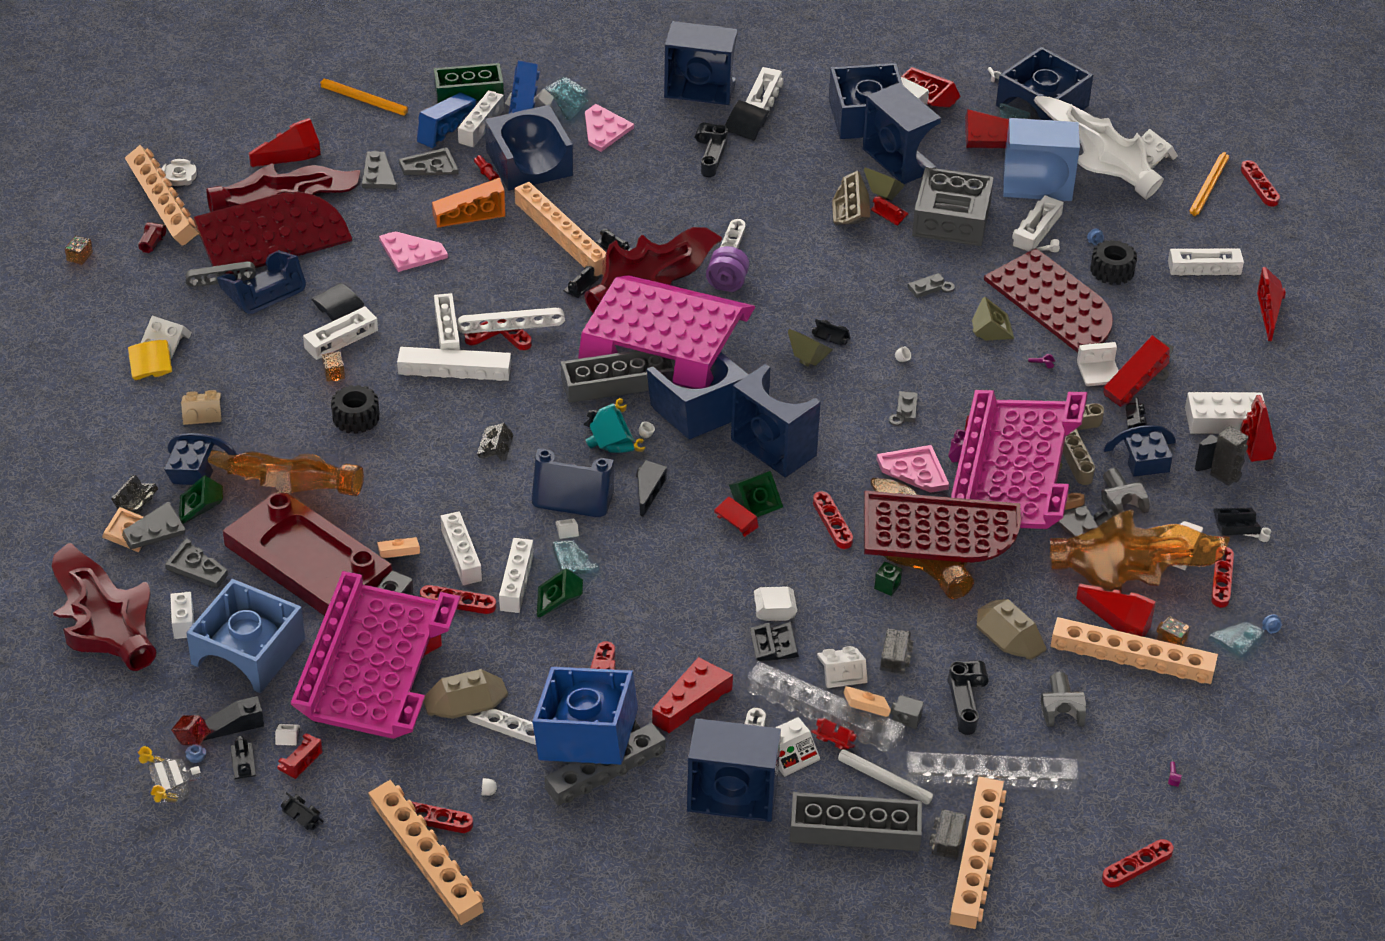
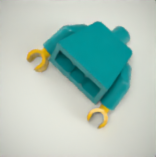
(611, 430)

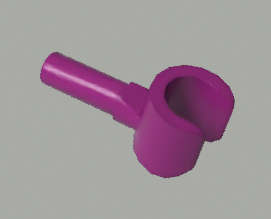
(1047, 360)
(1174, 779)

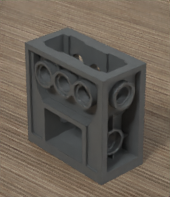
(952, 217)

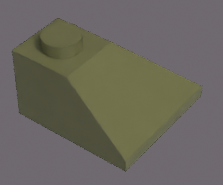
(882, 184)
(991, 322)
(807, 349)

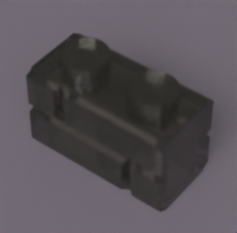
(896, 650)
(948, 835)

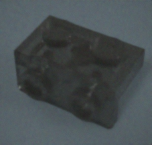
(496, 441)
(134, 494)

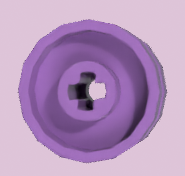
(727, 269)

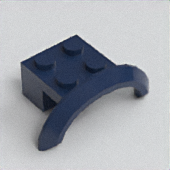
(1146, 449)
(190, 457)

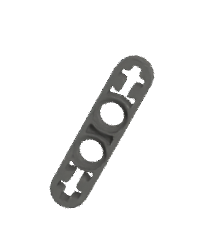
(218, 271)

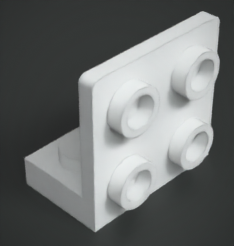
(1157, 148)
(165, 330)
(1097, 363)
(843, 667)

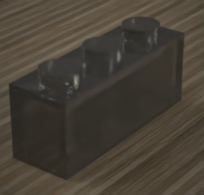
(1229, 456)

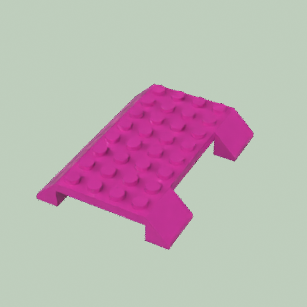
(665, 324)
(1016, 454)
(370, 657)

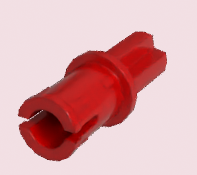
(486, 168)

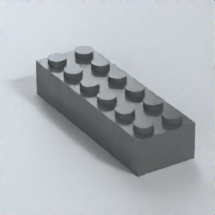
(611, 374)
(856, 821)

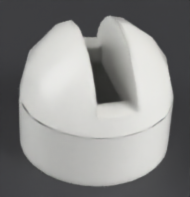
(903, 354)
(646, 429)
(488, 787)

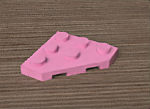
(604, 127)
(411, 251)
(916, 467)

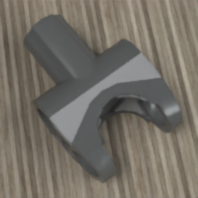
(1123, 493)
(1062, 701)

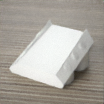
(775, 603)

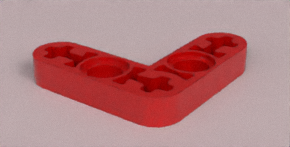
(476, 338)

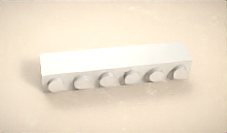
(454, 363)

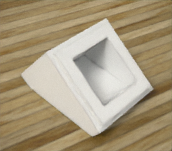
(567, 528)
(286, 734)

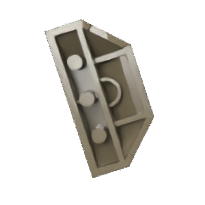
(851, 201)
(1010, 629)
(465, 694)

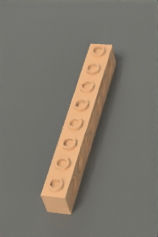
(162, 195)
(559, 227)
(1134, 650)
(976, 853)
(462, 908)

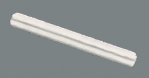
(885, 776)

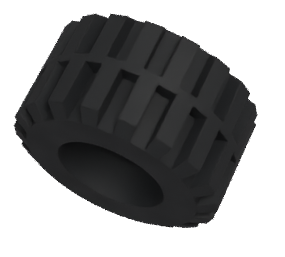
(1113, 262)
(355, 408)

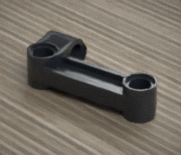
(716, 139)
(961, 679)

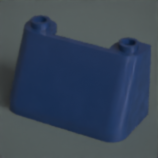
(276, 284)
(571, 486)

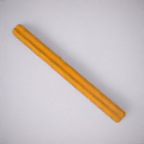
(364, 97)
(1209, 184)

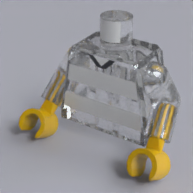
(169, 777)

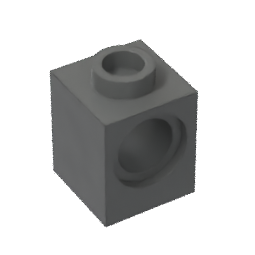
(907, 711)

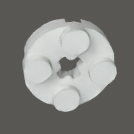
(187, 174)

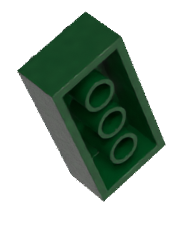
(469, 80)

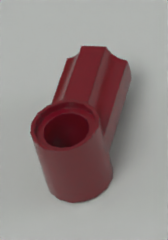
(152, 234)

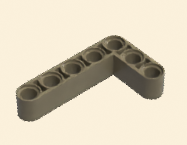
(1075, 450)

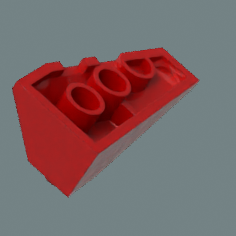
(941, 91)
(293, 145)
(1270, 297)
(1258, 428)
(1121, 611)

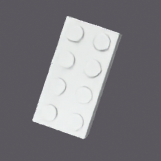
(1217, 410)

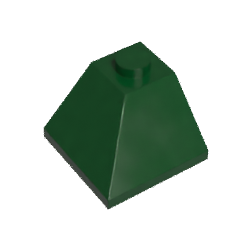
(757, 494)
(199, 498)
(558, 591)

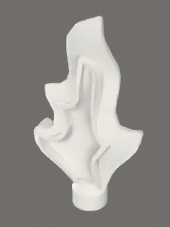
(1105, 148)

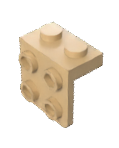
(201, 407)

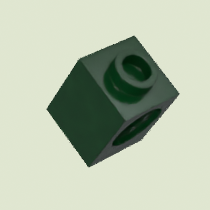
(888, 578)

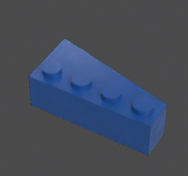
(524, 87)
(443, 118)

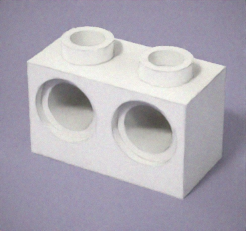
(181, 614)

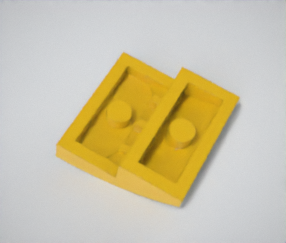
(150, 359)

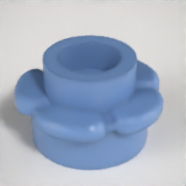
(1097, 239)
(1272, 623)
(195, 757)

